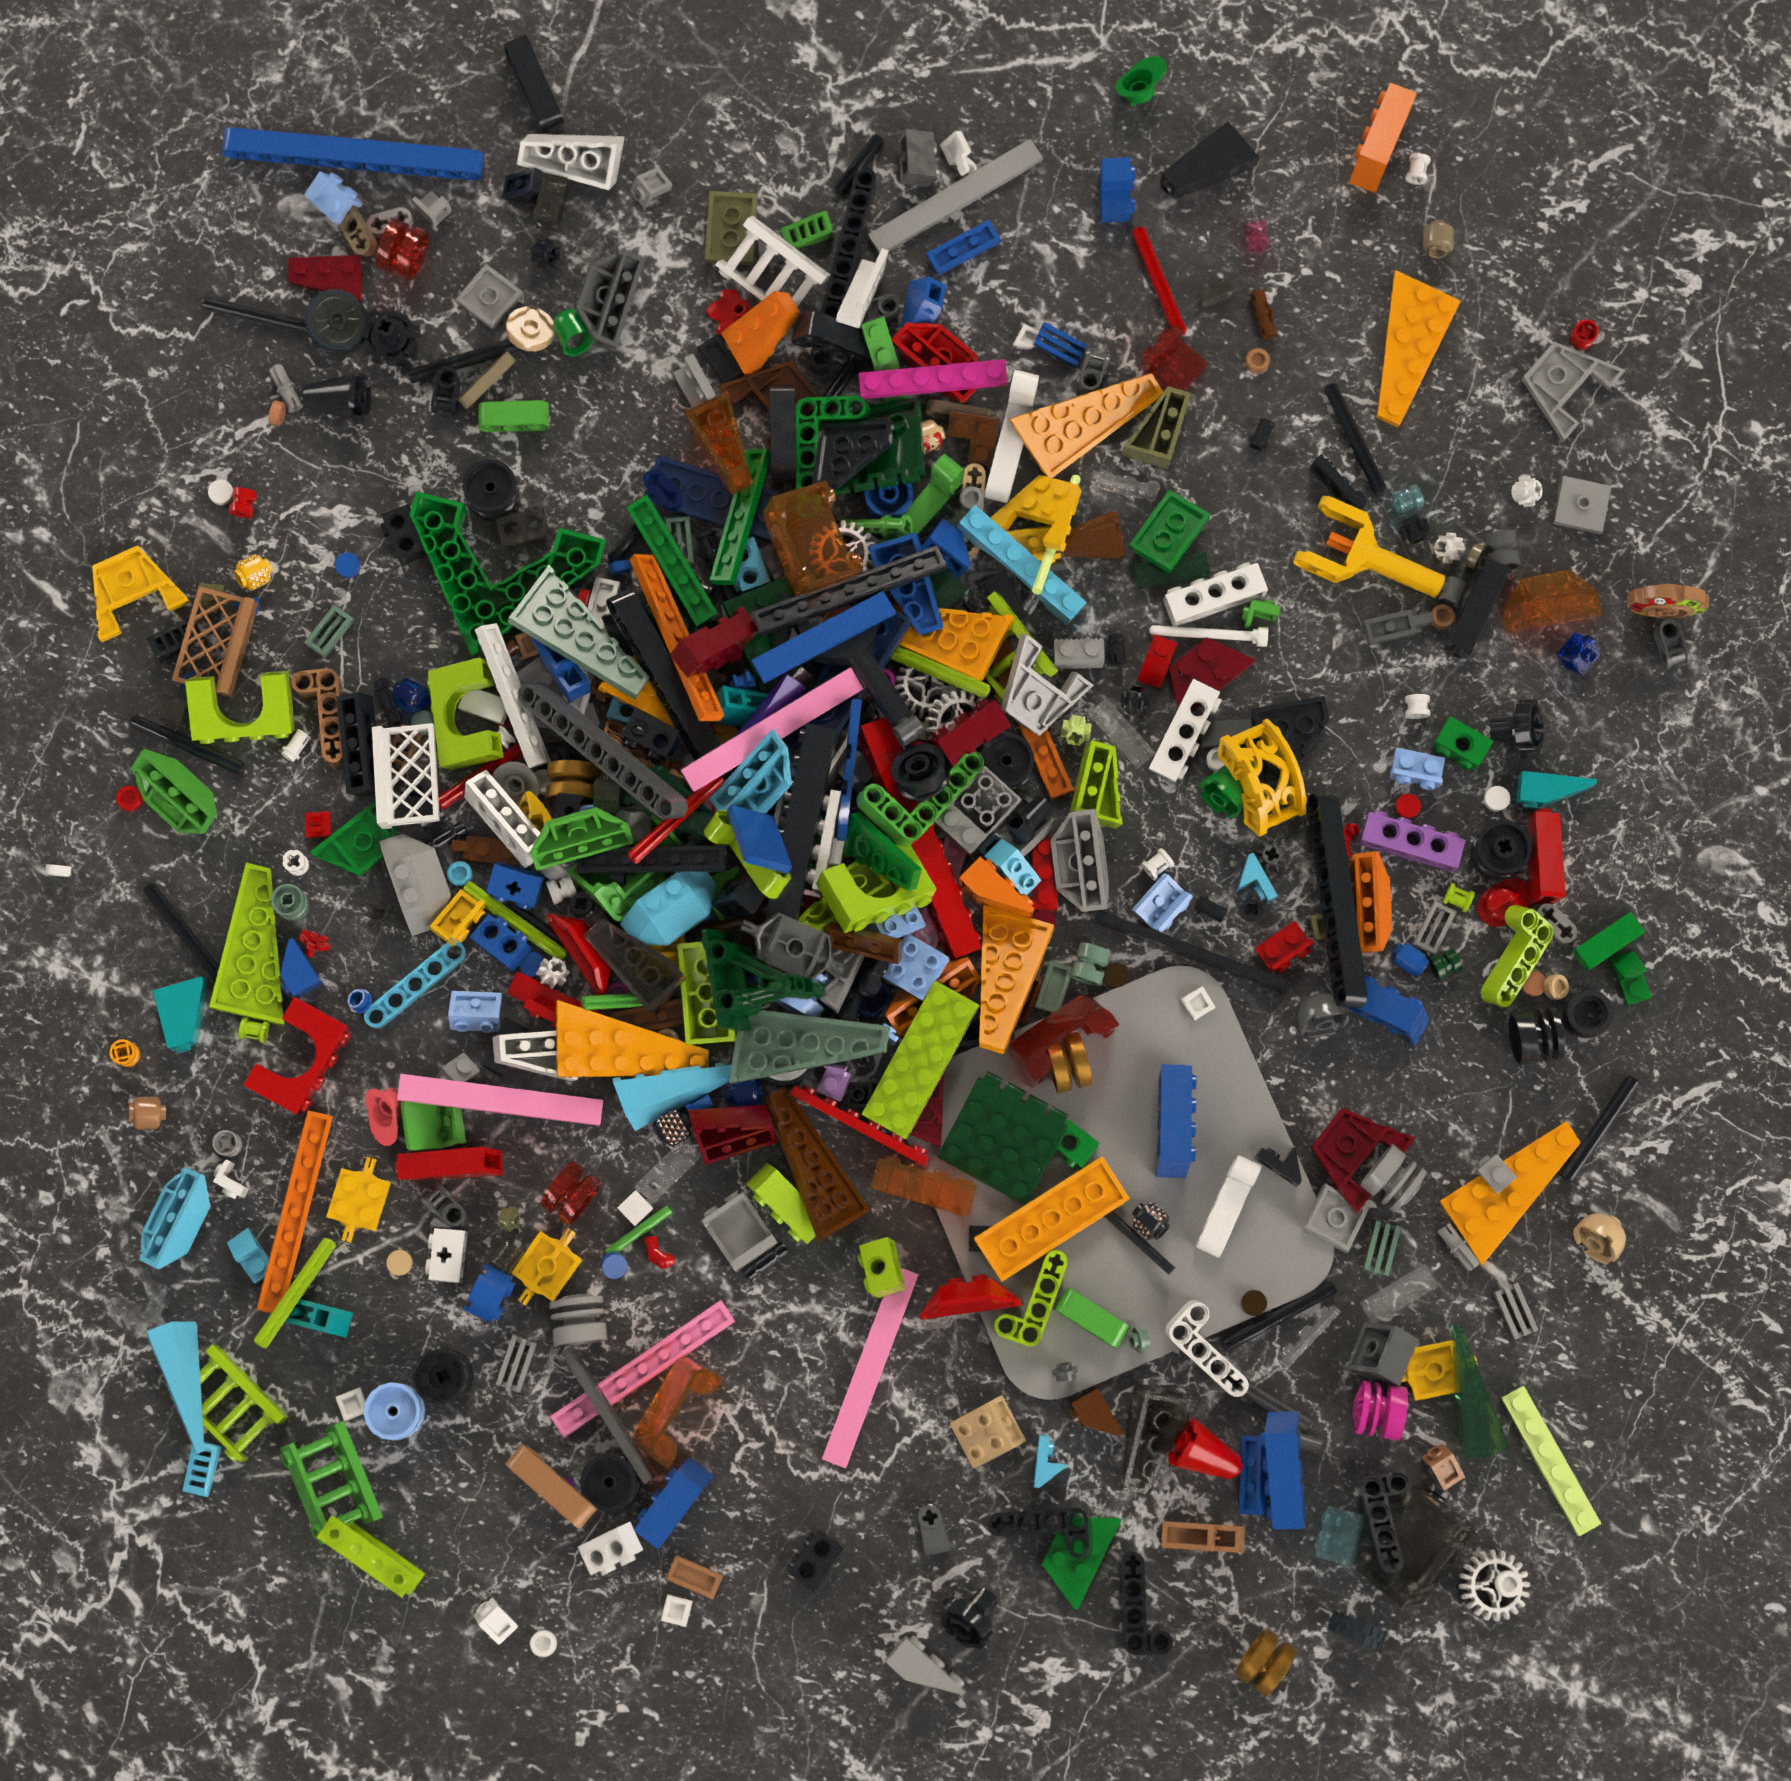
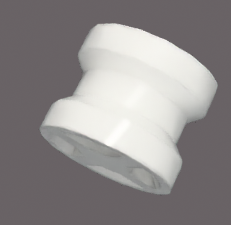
(1417, 706)

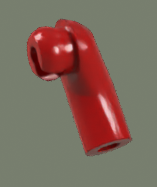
(1350, 832)
(657, 1256)

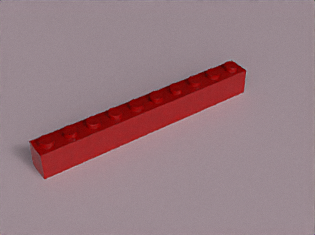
(947, 908)

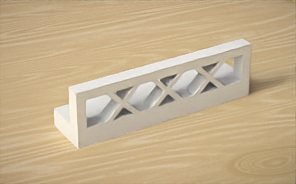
(862, 290)

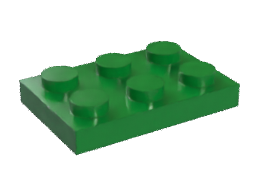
(1169, 531)

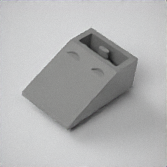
(977, 811)
(918, 1667)

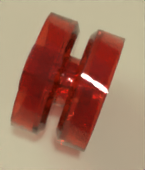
(402, 249)
(570, 1192)

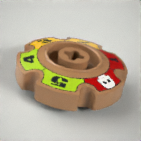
(1668, 601)

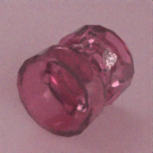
(1257, 236)

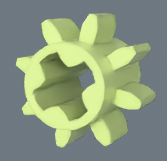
(1076, 730)

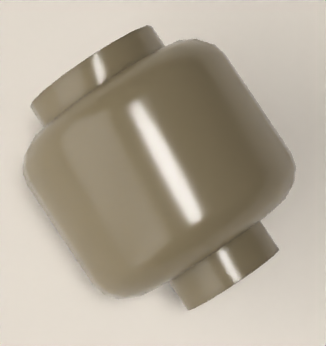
(1438, 239)

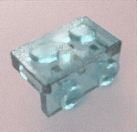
(1339, 1536)

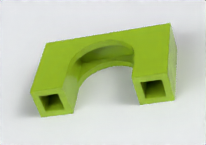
(447, 688)
(209, 722)
(857, 910)

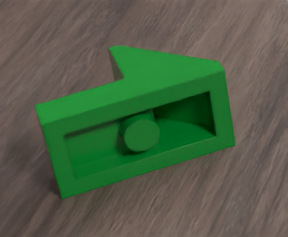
(1630, 978)

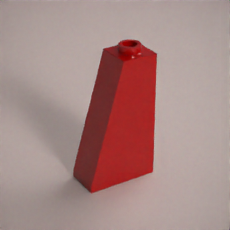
(1546, 863)
(449, 1164)

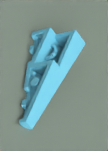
(652, 1096)
(178, 1358)

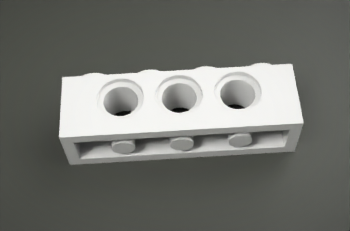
(1183, 613)
(1196, 693)
(502, 816)

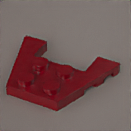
(1345, 1147)

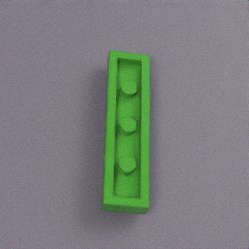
(881, 349)

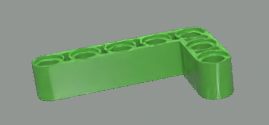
(945, 484)
(931, 807)

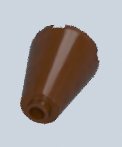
(1096, 538)

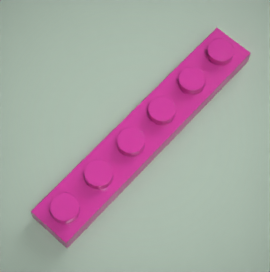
(933, 379)

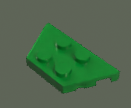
(356, 843)
(1076, 1575)

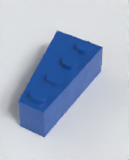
(1176, 1120)
(1283, 1470)

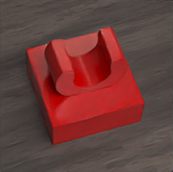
(318, 824)

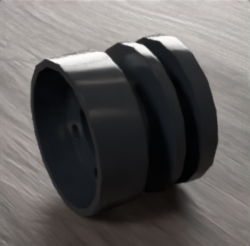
(1541, 1035)
(428, 1379)

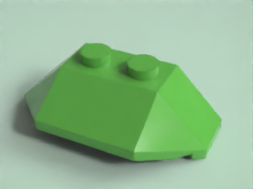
(174, 792)
(579, 837)

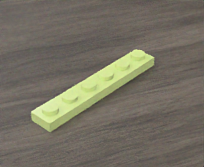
(1550, 1461)

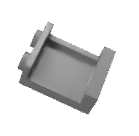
(738, 1231)

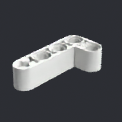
(1228, 1205)
(1208, 1354)

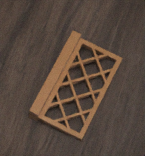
(237, 641)

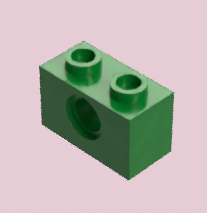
(1476, 744)
(1083, 1150)

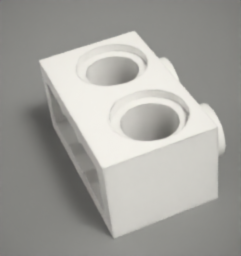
(610, 1548)

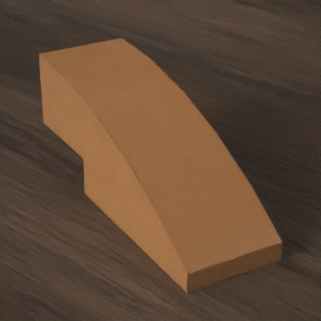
(1203, 1537)

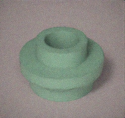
(1139, 1339)

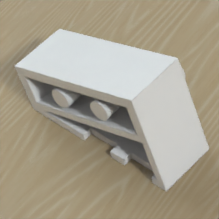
(529, 1052)

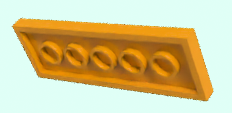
(1051, 1218)

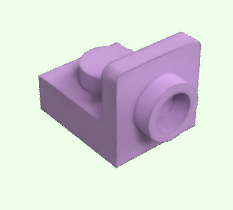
(834, 1082)

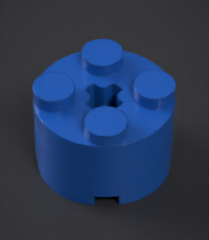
(878, 506)
(489, 1293)

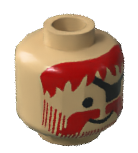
(932, 436)

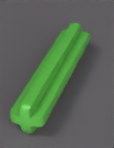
(610, 1001)

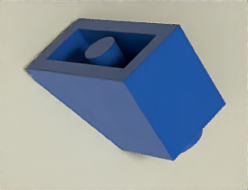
(951, 545)
(298, 972)

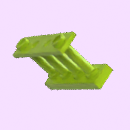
(1041, 664)
(253, 1396)
(372, 1556)

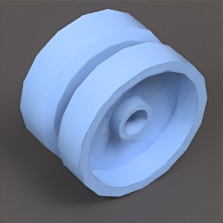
(409, 1416)

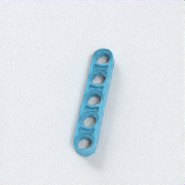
(403, 988)

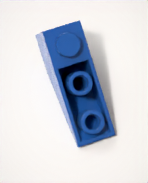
(923, 301)

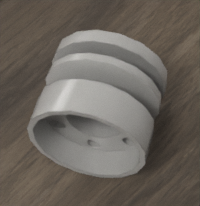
(1393, 1178)
(578, 1320)

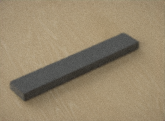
(608, 1414)

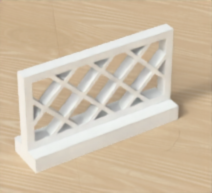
(384, 778)

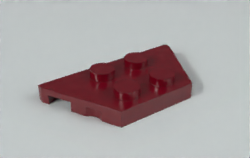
(1209, 664)

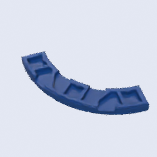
(849, 770)

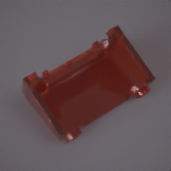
(1029, 1048)

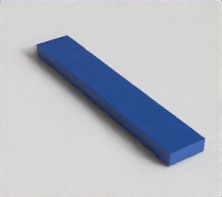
(823, 637)

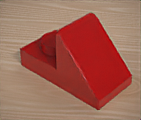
(1157, 661)

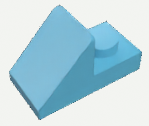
(1254, 874)
(249, 1254)
(1044, 1470)

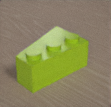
(784, 1200)

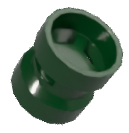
(1445, 964)

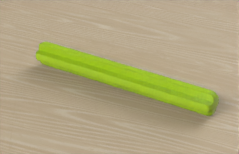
(941, 672)
(516, 922)
(295, 1293)

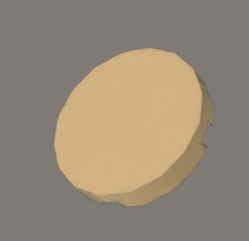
(530, 329)

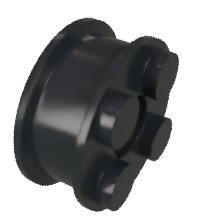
(920, 772)

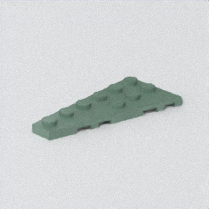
(799, 1042)

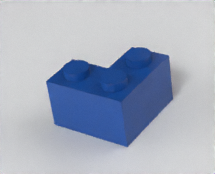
(1115, 182)

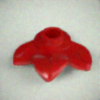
(726, 309)

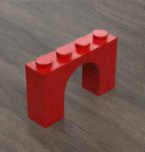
(296, 1092)

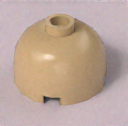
(1602, 1237)

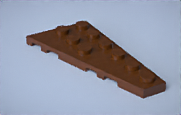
(822, 1183)

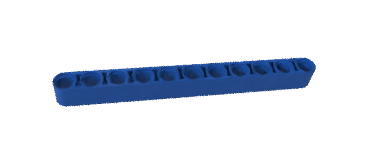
(353, 153)

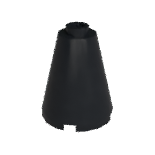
(339, 396)

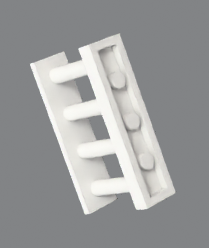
(774, 246)
(825, 828)

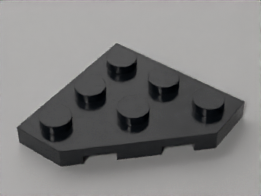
(849, 448)
(1299, 724)

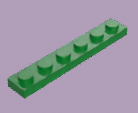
(740, 521)
(672, 561)

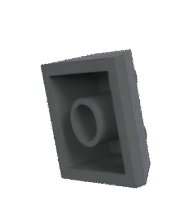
(1382, 1353)

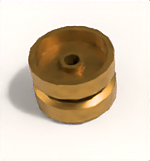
(572, 778)
(1067, 1062)
(1266, 1662)

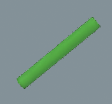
(639, 1230)

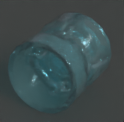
(1407, 499)

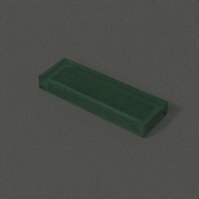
(1188, 568)

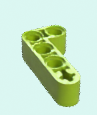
(767, 880)
(1519, 957)
(1039, 1297)

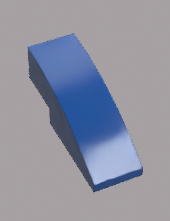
(565, 673)

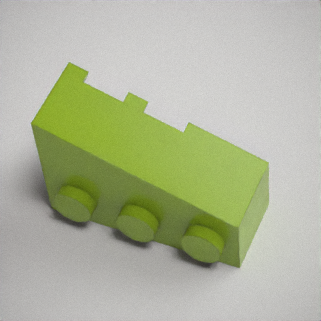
(1098, 784)

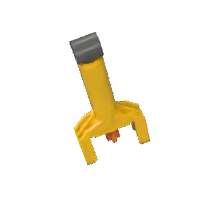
(1366, 554)

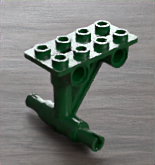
(729, 989)

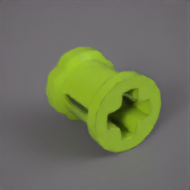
(1458, 897)
(253, 1030)

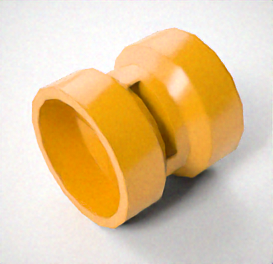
(128, 1057)

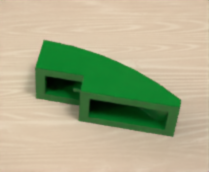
(1608, 941)

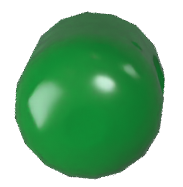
(566, 326)

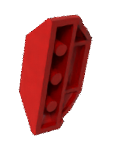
(933, 346)
(584, 955)
(969, 1297)

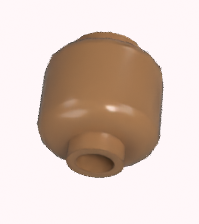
(146, 1112)

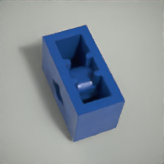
(530, 883)

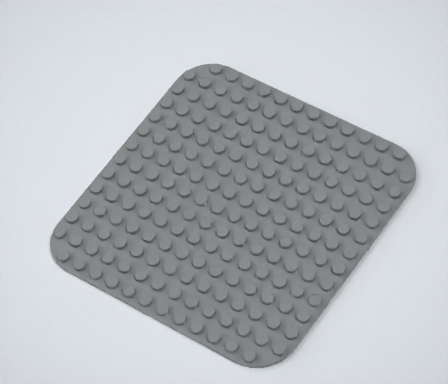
(1121, 1112)

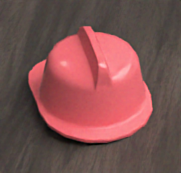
(383, 1114)

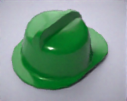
(1140, 81)

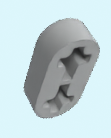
(385, 217)
(1561, 920)

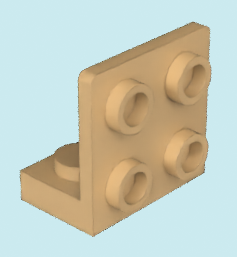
(987, 1432)

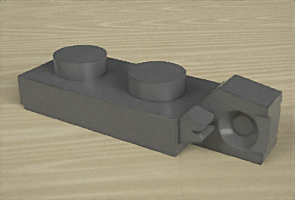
(1395, 626)

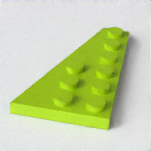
(250, 962)

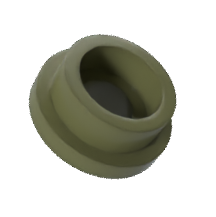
(509, 1218)

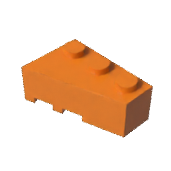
(760, 329)

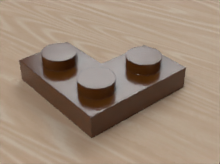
(981, 431)

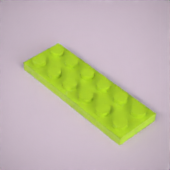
(920, 1059)

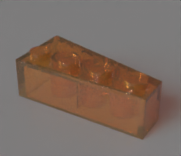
(924, 1187)

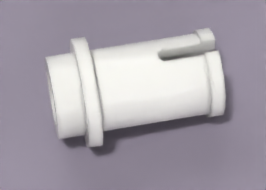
(295, 746)

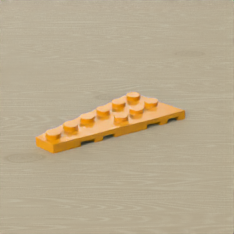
(964, 644)
(1010, 961)
(611, 1048)

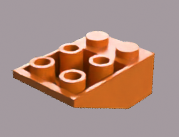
(988, 888)

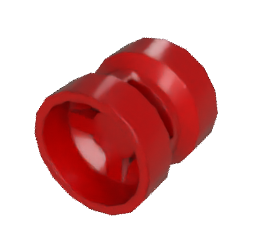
(1585, 329)
(242, 502)

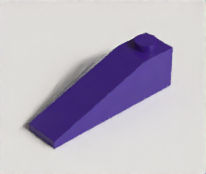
(784, 693)

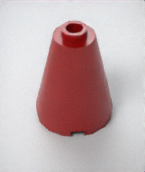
(1204, 1452)

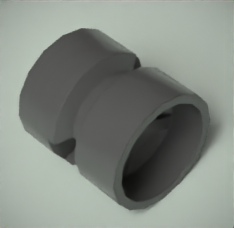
(1502, 548)

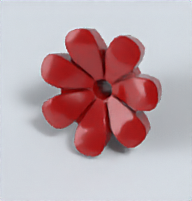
(314, 942)

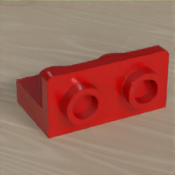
(1284, 947)

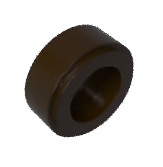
(1116, 975)
(1253, 1302)

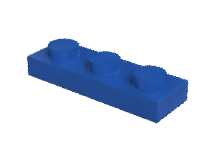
(963, 247)
(1252, 1477)

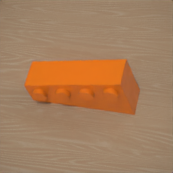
(1381, 137)

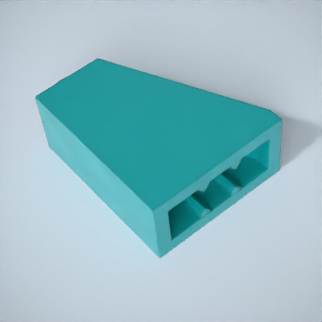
(181, 1012)

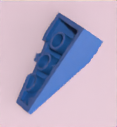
(915, 598)

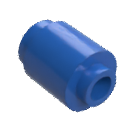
(1409, 959)

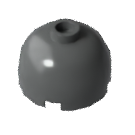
(1320, 1015)

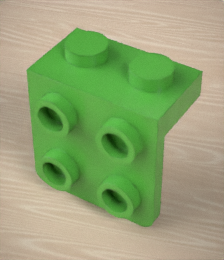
(432, 1126)

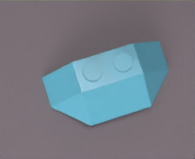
(758, 779)
(671, 908)
(175, 1219)

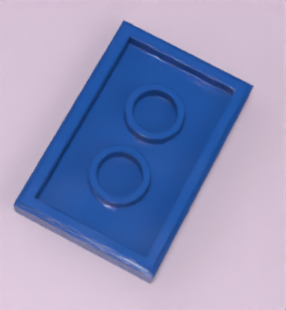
(759, 839)

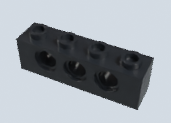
(355, 723)

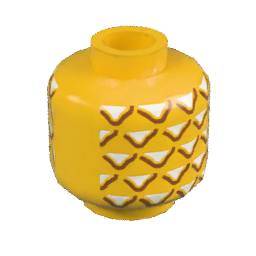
(253, 572)

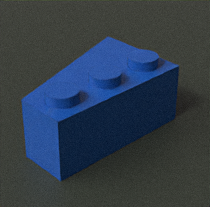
(1393, 1011)
(672, 1502)

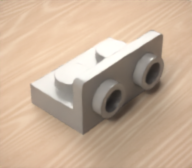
(694, 382)

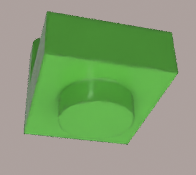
(1261, 609)

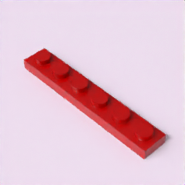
(871, 1129)

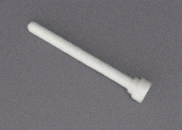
(1257, 636)

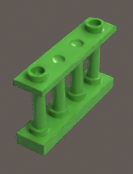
(347, 1462)

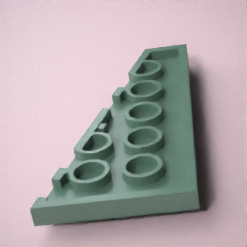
(570, 628)

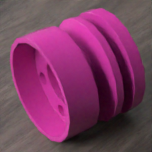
(1385, 1410)

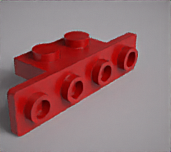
(540, 998)

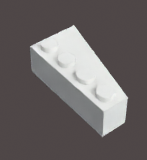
(577, 157)

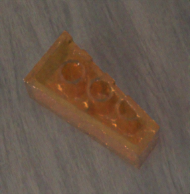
(719, 438)

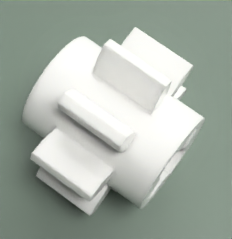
(1527, 491)
(1449, 548)
(553, 972)

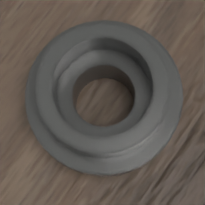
(1065, 1372)

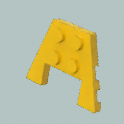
(1045, 502)
(126, 579)

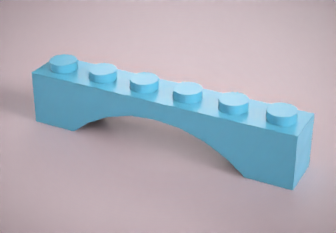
(995, 541)

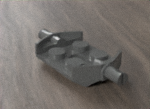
(773, 941)

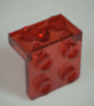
(1172, 361)

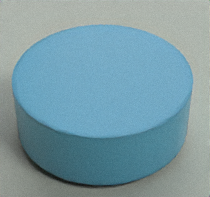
(459, 874)

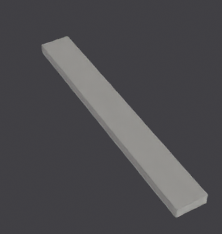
(956, 197)

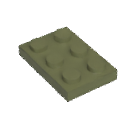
(725, 225)

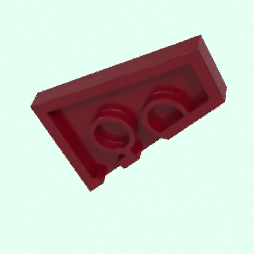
(327, 273)
(929, 1124)

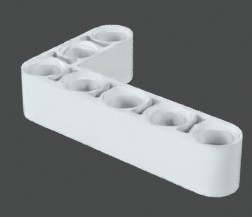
(1010, 445)

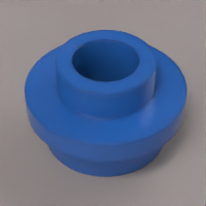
(359, 1001)

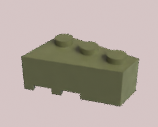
(1159, 431)

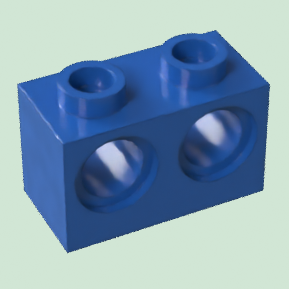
(498, 945)

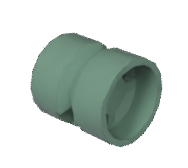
(290, 902)
(1090, 964)

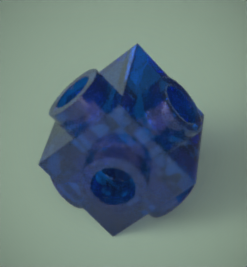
(1579, 653)

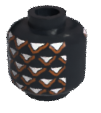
(673, 1127)
(1150, 1221)

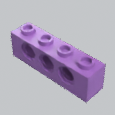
(1373, 837)

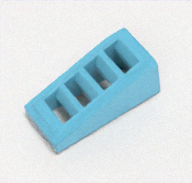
(212, 1460)

